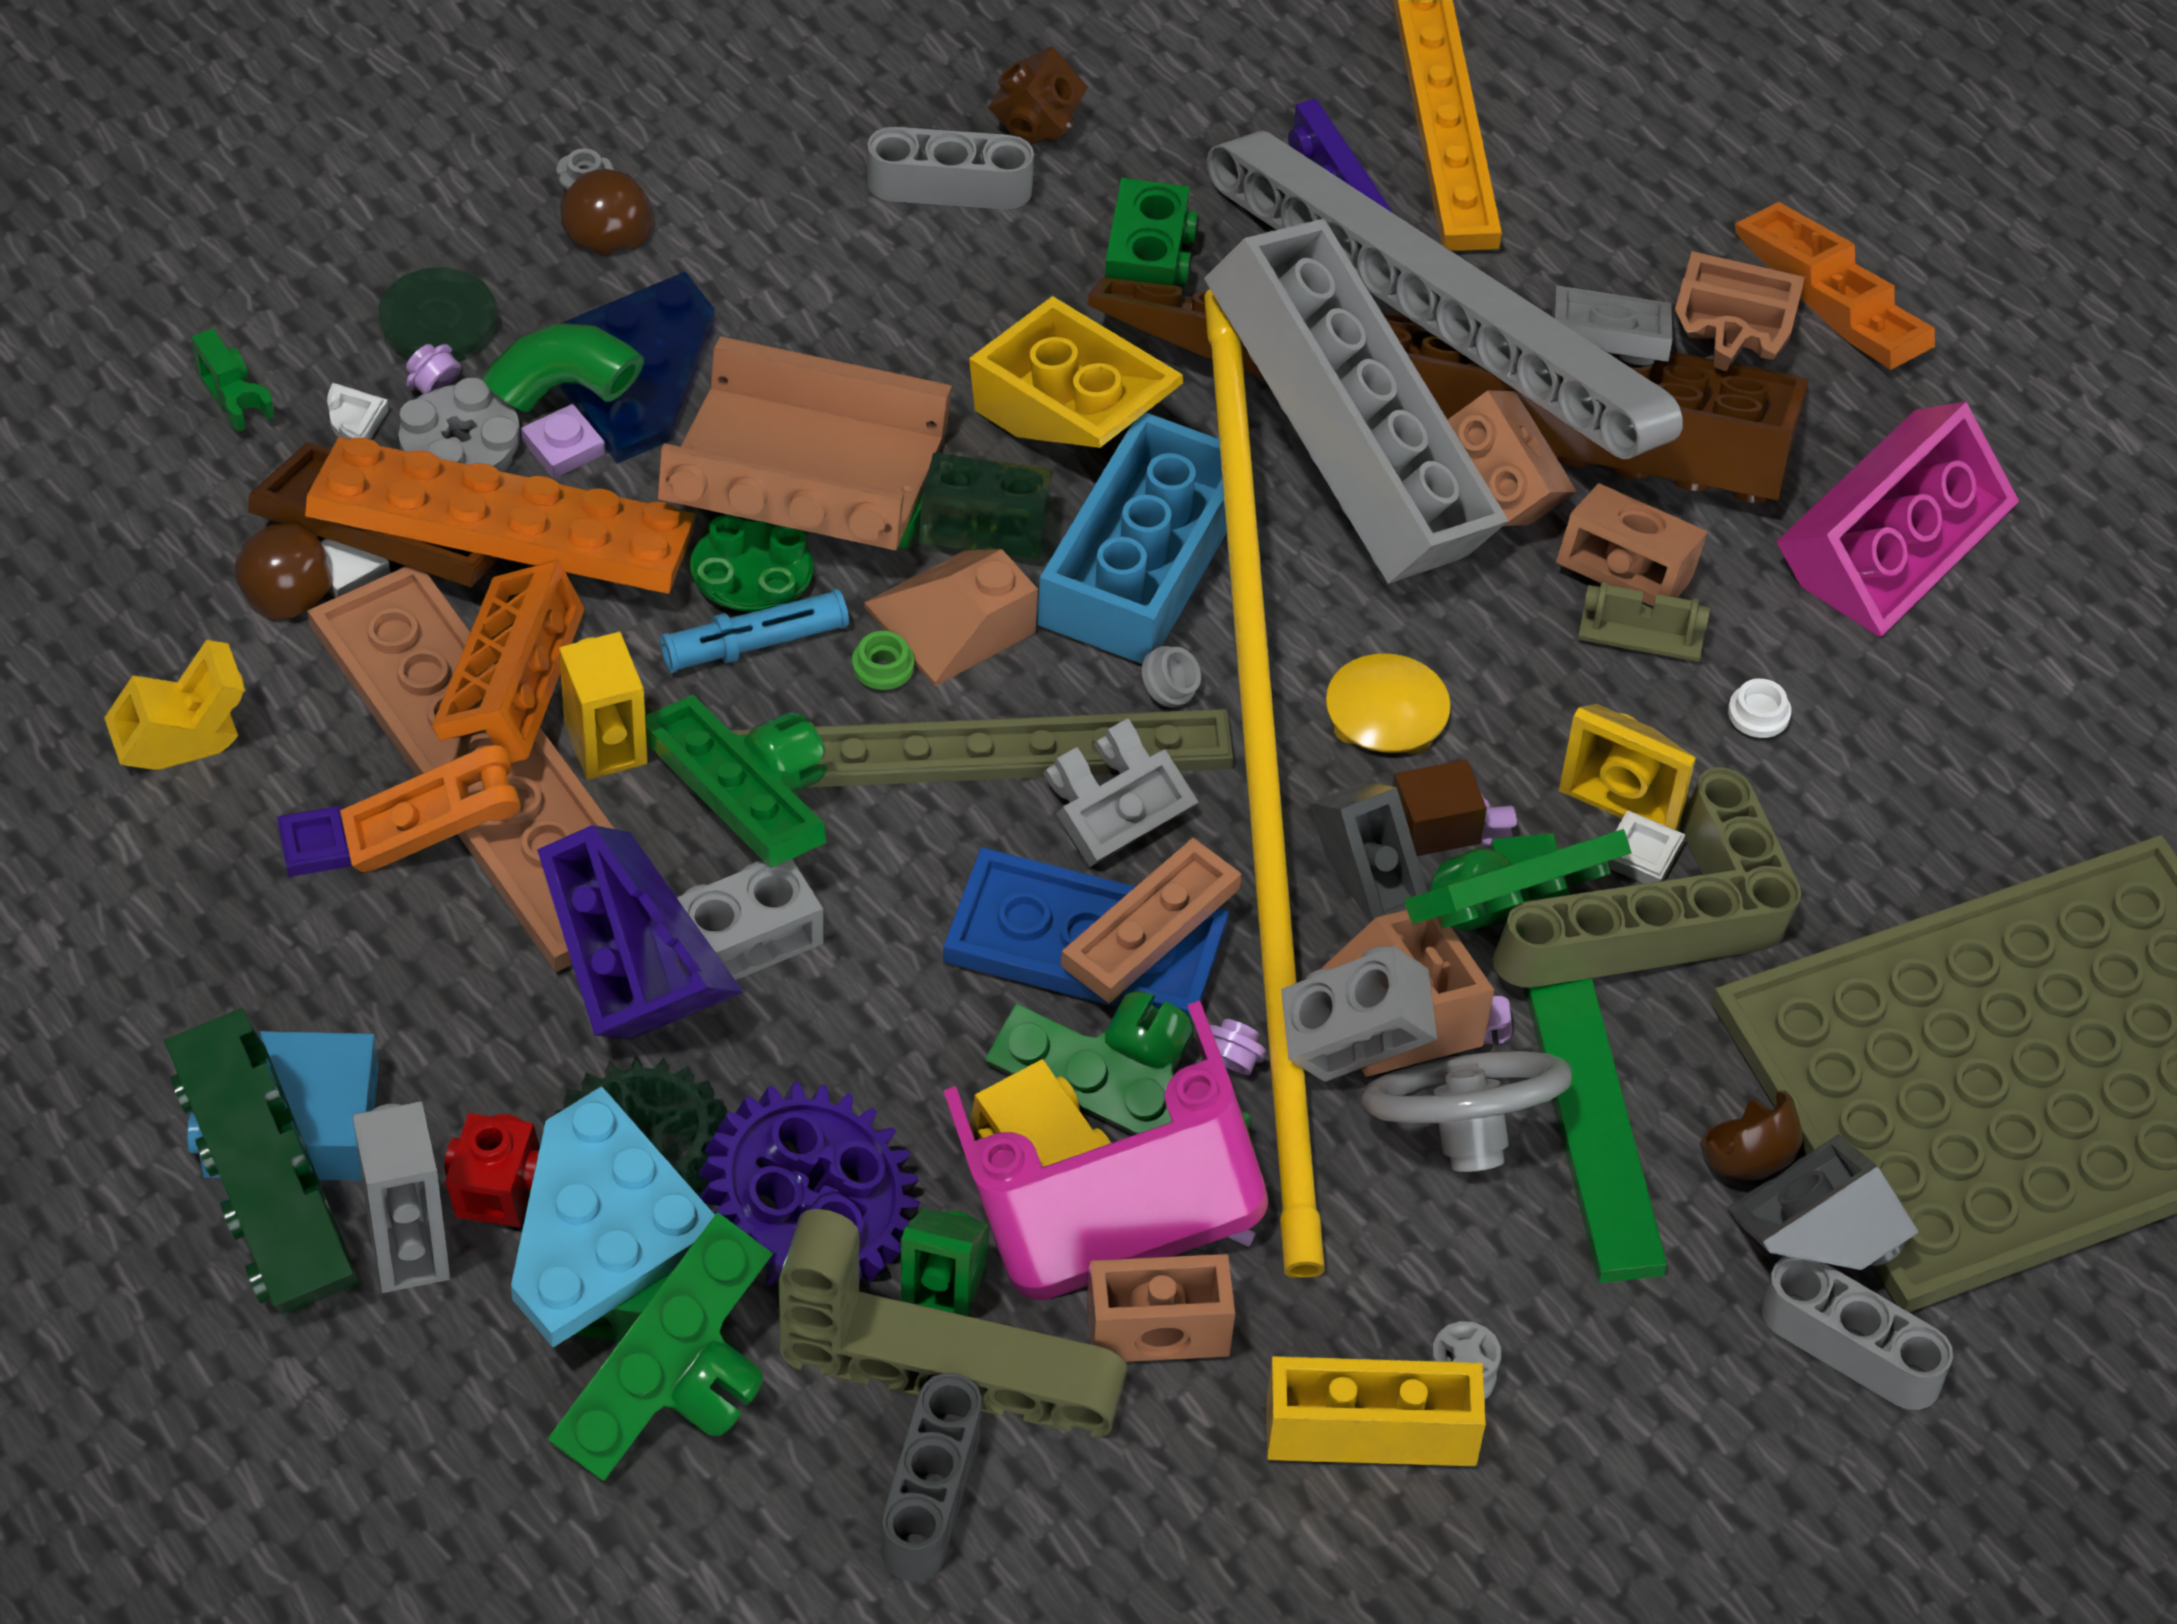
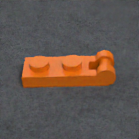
(429, 808)

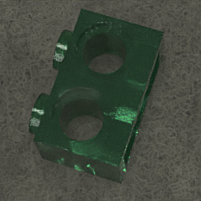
(985, 505)

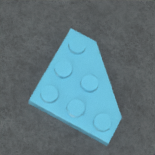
(599, 1219)

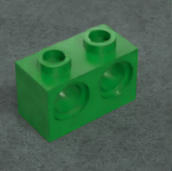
(1150, 232)

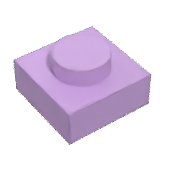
(563, 441)

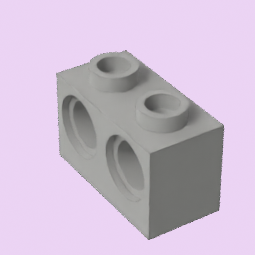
(751, 929)
(1358, 1013)

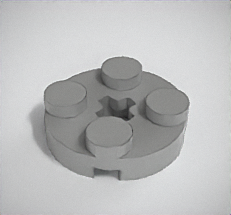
(463, 406)

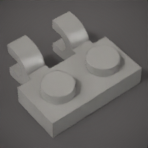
(1124, 808)

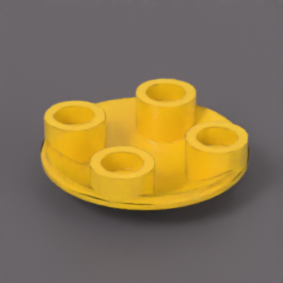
(1387, 704)

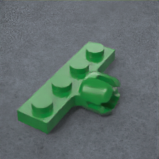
(746, 776)
(1485, 886)
(1116, 1074)
(671, 1355)

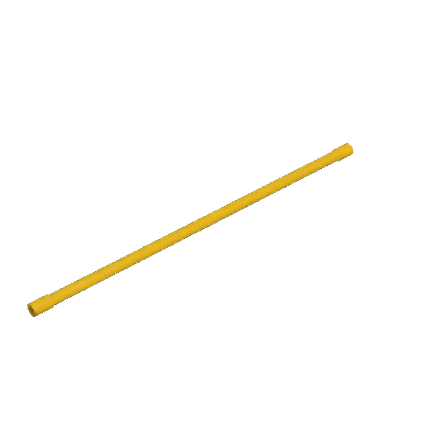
(1299, 1218)

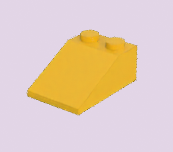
(1066, 378)

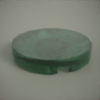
(437, 310)

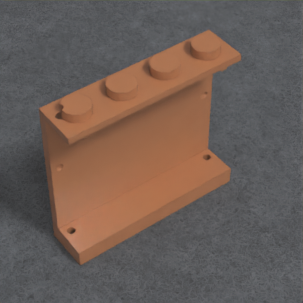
(808, 444)

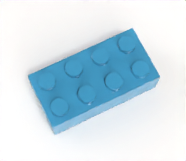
(1138, 541)

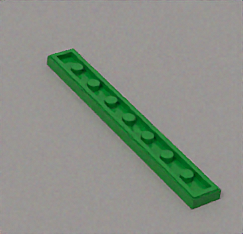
(1592, 1114)

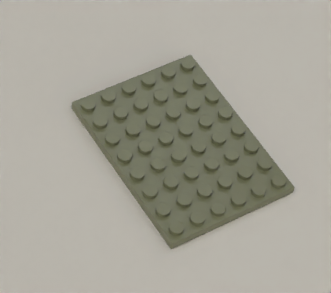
(1992, 1065)

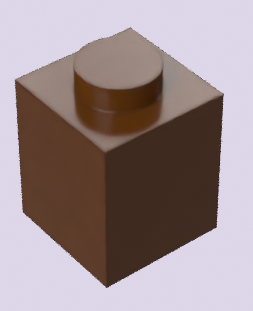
(1441, 806)

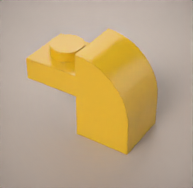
(182, 721)

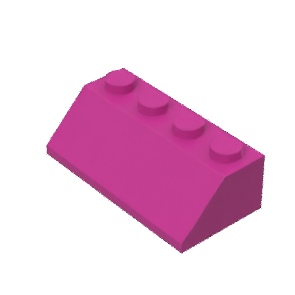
(1900, 517)

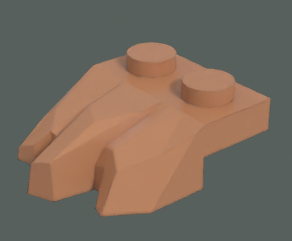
(1738, 306)

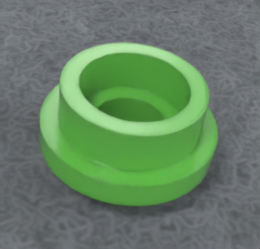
(883, 647)

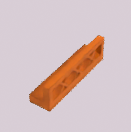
(527, 656)

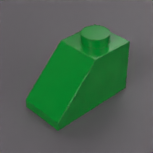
(943, 1260)

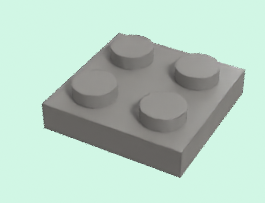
(1617, 323)

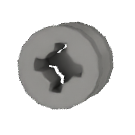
(1469, 1343)

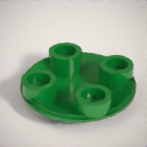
(751, 564)

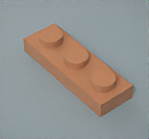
(1150, 920)

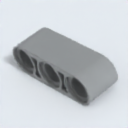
(950, 168)
(1841, 1304)

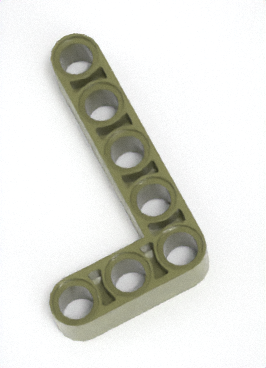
(1728, 911)
(907, 1344)

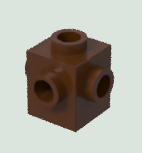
(1038, 97)

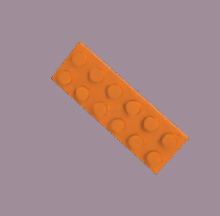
(501, 514)

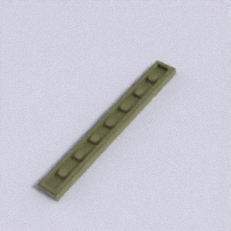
(1010, 746)

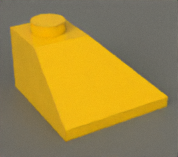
(1625, 767)

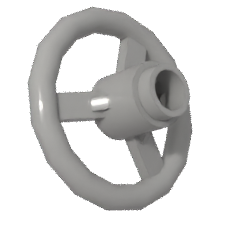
(1469, 1104)

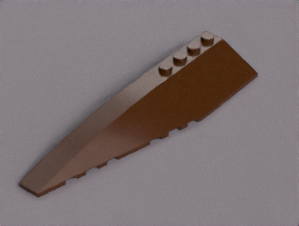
(1734, 420)

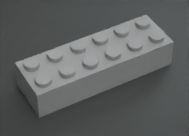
(1355, 399)

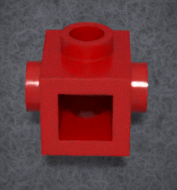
(492, 1169)

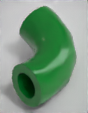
(563, 356)

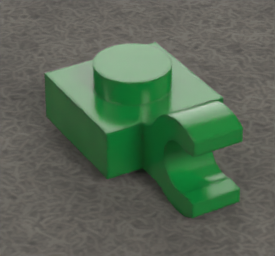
(224, 377)

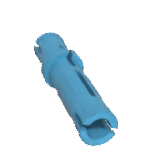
(729, 637)

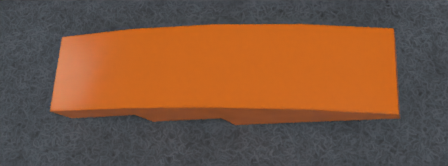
(1834, 286)

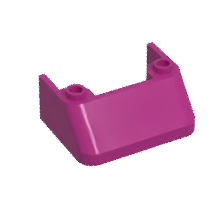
(1125, 1198)

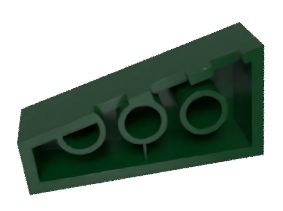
(261, 1161)

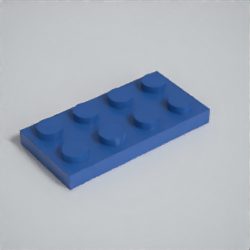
(1027, 911)

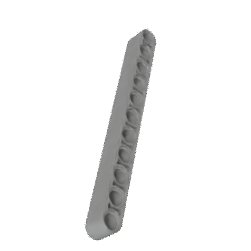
(1453, 298)

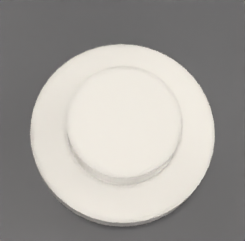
(1760, 708)

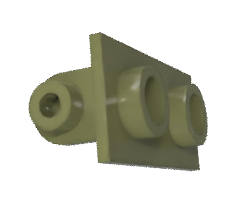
(1622, 620)

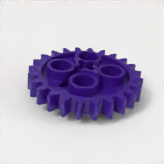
(827, 1141)

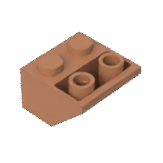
(1458, 986)

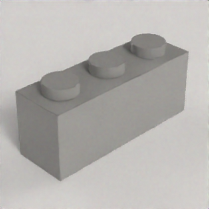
(401, 1196)

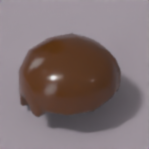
(606, 212)
(282, 571)
(1756, 1144)

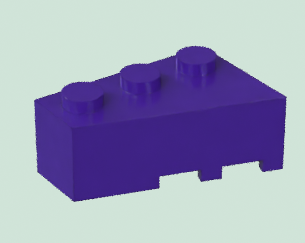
(629, 936)

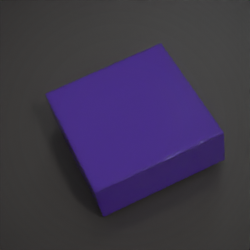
(313, 841)

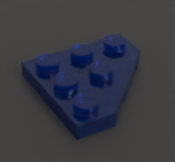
(669, 330)

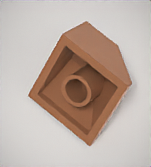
(959, 611)

